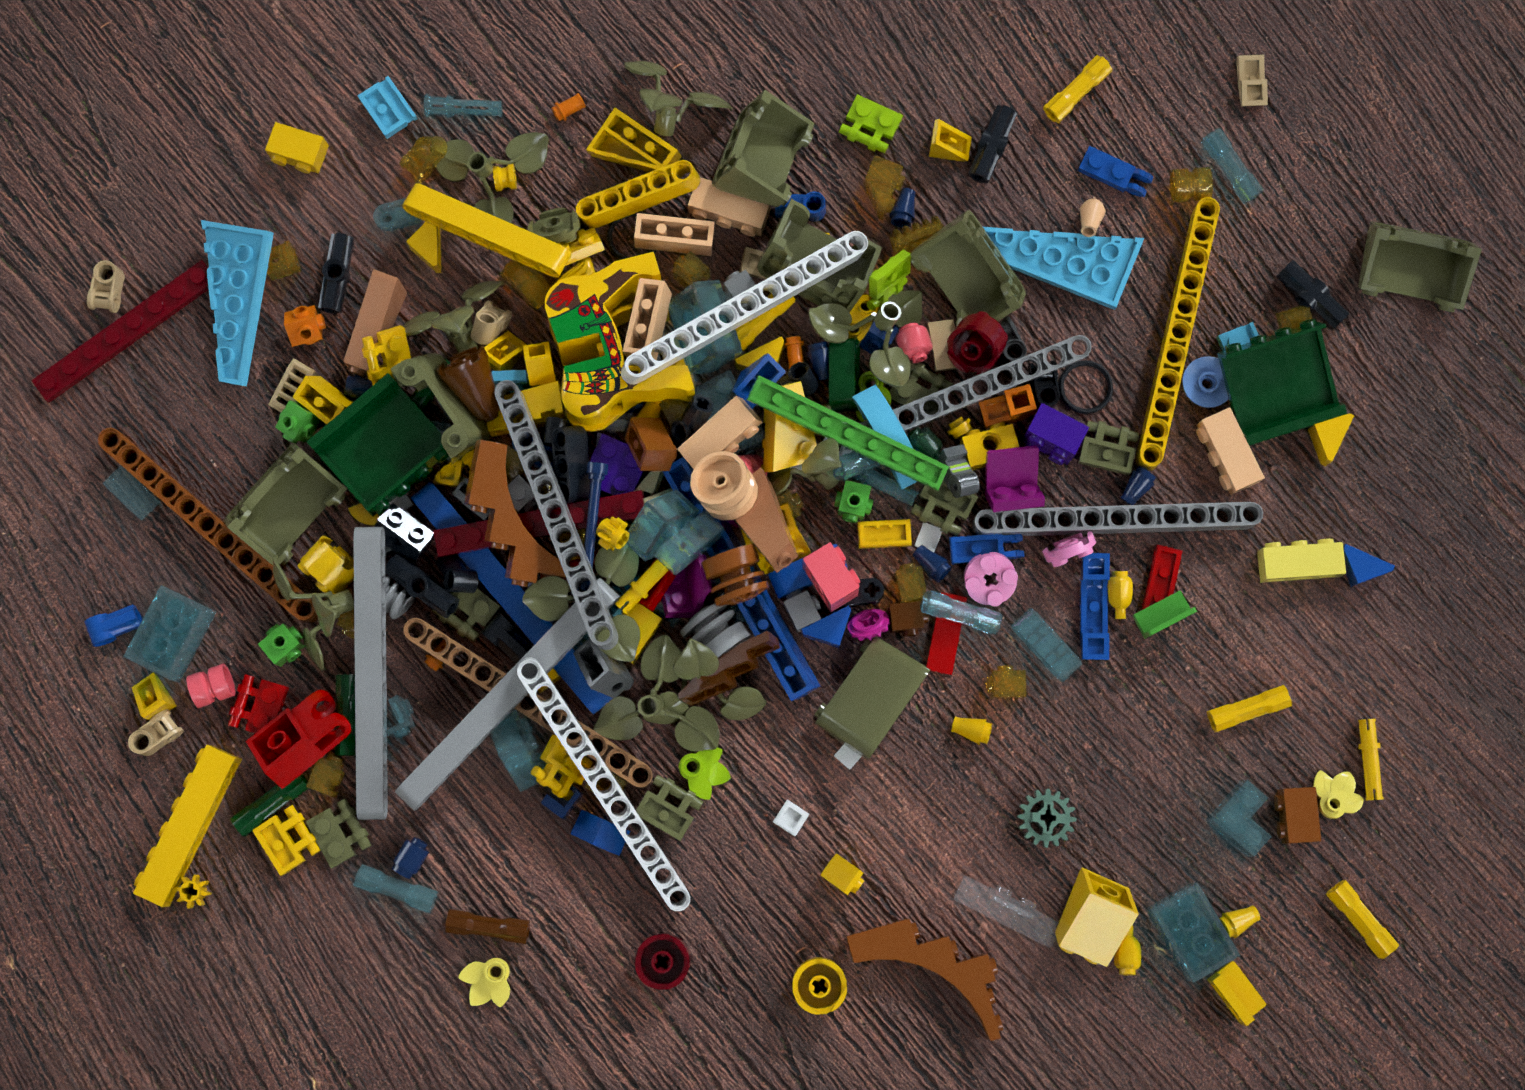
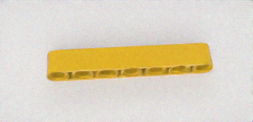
(486, 230)

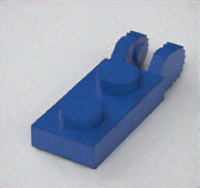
(1113, 172)
(967, 547)

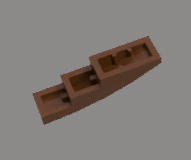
(731, 664)

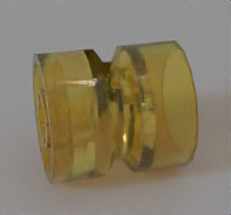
(1189, 184)

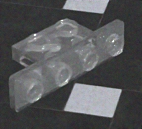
(1006, 910)

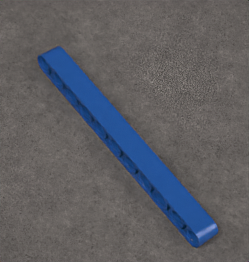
(509, 596)

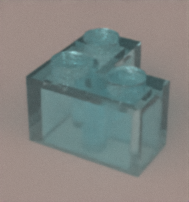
(658, 522)
(517, 749)
(1234, 819)

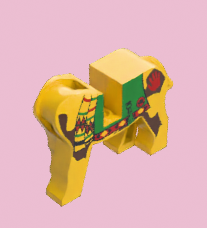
(583, 321)

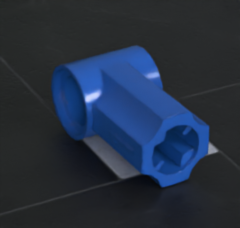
(806, 200)
(106, 627)

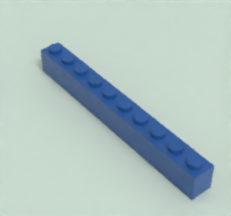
(760, 611)

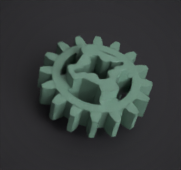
(1046, 805)

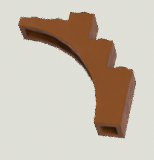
(489, 490)
(968, 975)

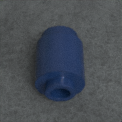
(410, 857)

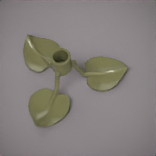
(664, 103)
(525, 151)
(454, 320)
(887, 365)
(815, 467)
(550, 594)
(326, 611)
(700, 661)
(620, 718)

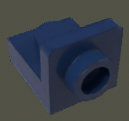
(875, 338)

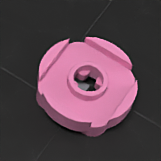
(1070, 547)
(987, 564)

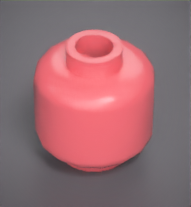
(914, 341)

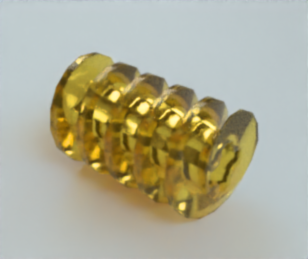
(912, 239)

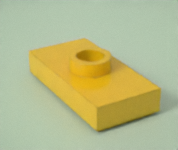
(884, 534)

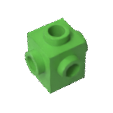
(297, 422)
(854, 492)
(274, 647)

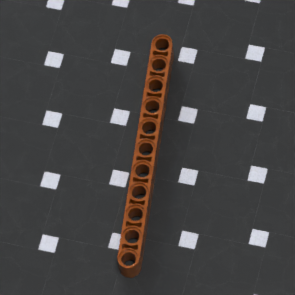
(199, 517)

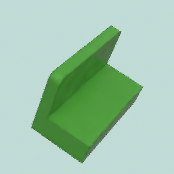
(1163, 614)

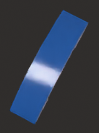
(1094, 606)

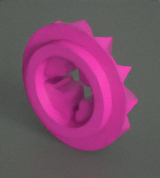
(862, 623)

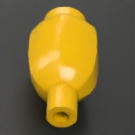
(1120, 592)
(1128, 955)

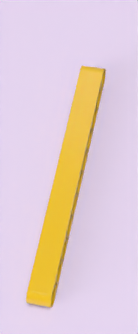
(1183, 322)

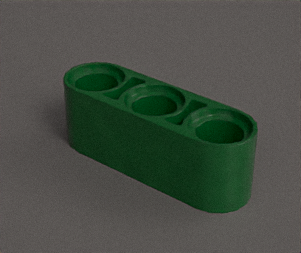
(844, 375)

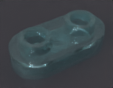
(400, 217)

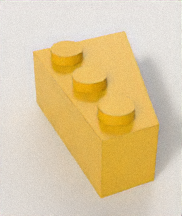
(631, 144)
(542, 402)
(785, 442)

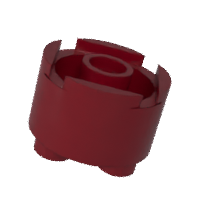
(976, 343)
(661, 977)

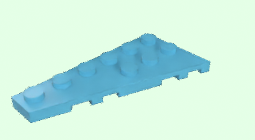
(1076, 263)
(236, 287)

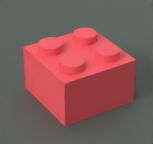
(831, 577)

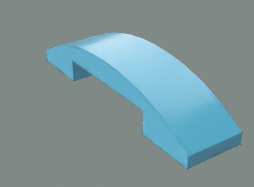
(883, 420)

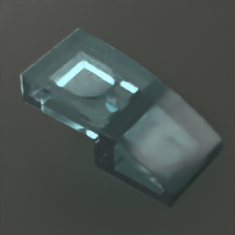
(131, 492)

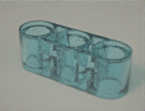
(690, 542)
(1046, 645)

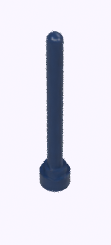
(597, 473)

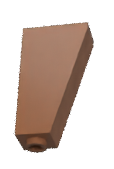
(377, 313)
(767, 526)

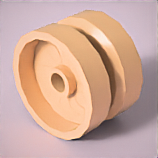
(724, 485)

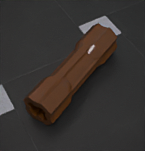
(467, 923)

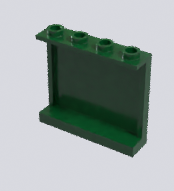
(1280, 382)
(380, 445)

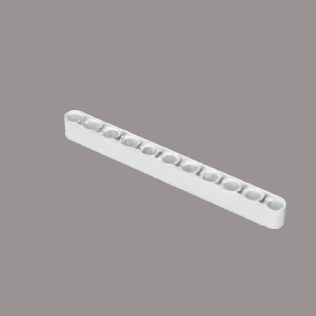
(737, 315)
(609, 796)

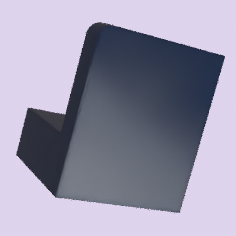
(560, 805)

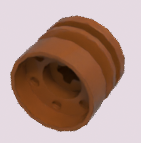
(735, 575)

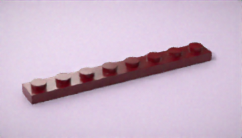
(123, 332)
(472, 535)

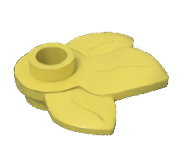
(1338, 790)
(484, 984)

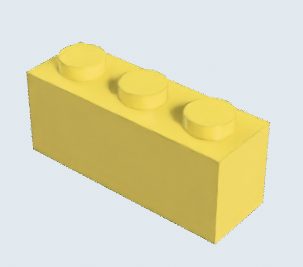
(1301, 561)

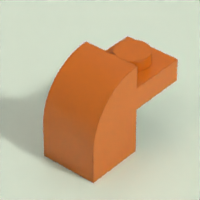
(1011, 407)

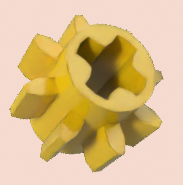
(612, 533)
(195, 884)

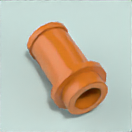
(568, 107)
(794, 350)
(431, 661)

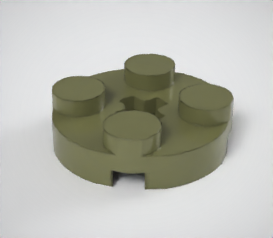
(556, 225)

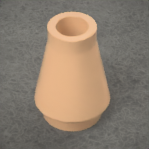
(1091, 216)

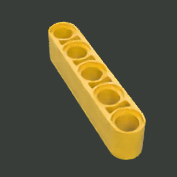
(626, 191)

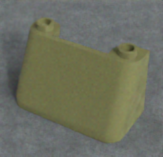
(762, 151)
(797, 239)
(1418, 265)
(970, 269)
(421, 373)
(284, 504)
(871, 697)

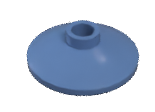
(1203, 369)

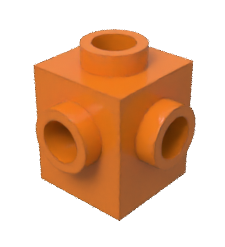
(304, 325)

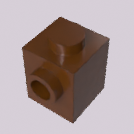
(907, 618)

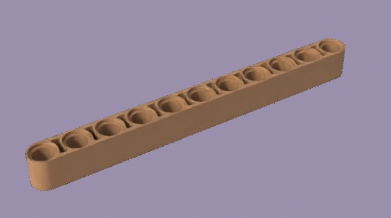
(476, 663)

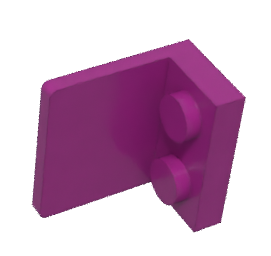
(1013, 479)
(687, 591)

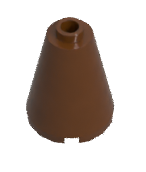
(472, 382)

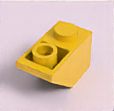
(539, 363)
(843, 875)

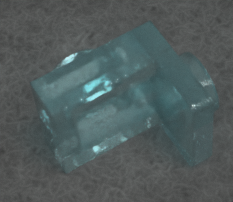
(402, 711)

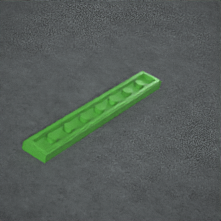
(847, 432)

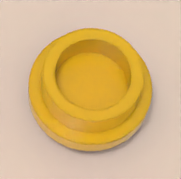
(959, 427)

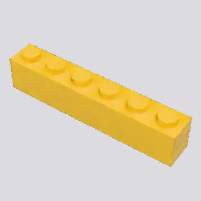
(186, 826)

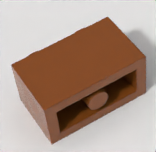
(650, 444)
(1297, 815)

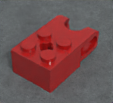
(298, 738)

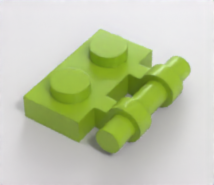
(874, 118)
(889, 279)

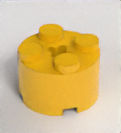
(328, 565)
(821, 1001)

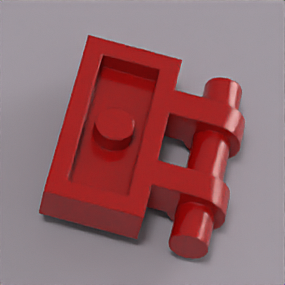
(267, 704)

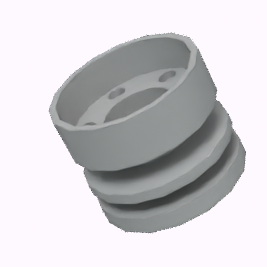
(713, 629)

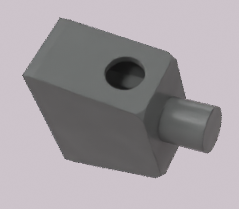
(601, 671)

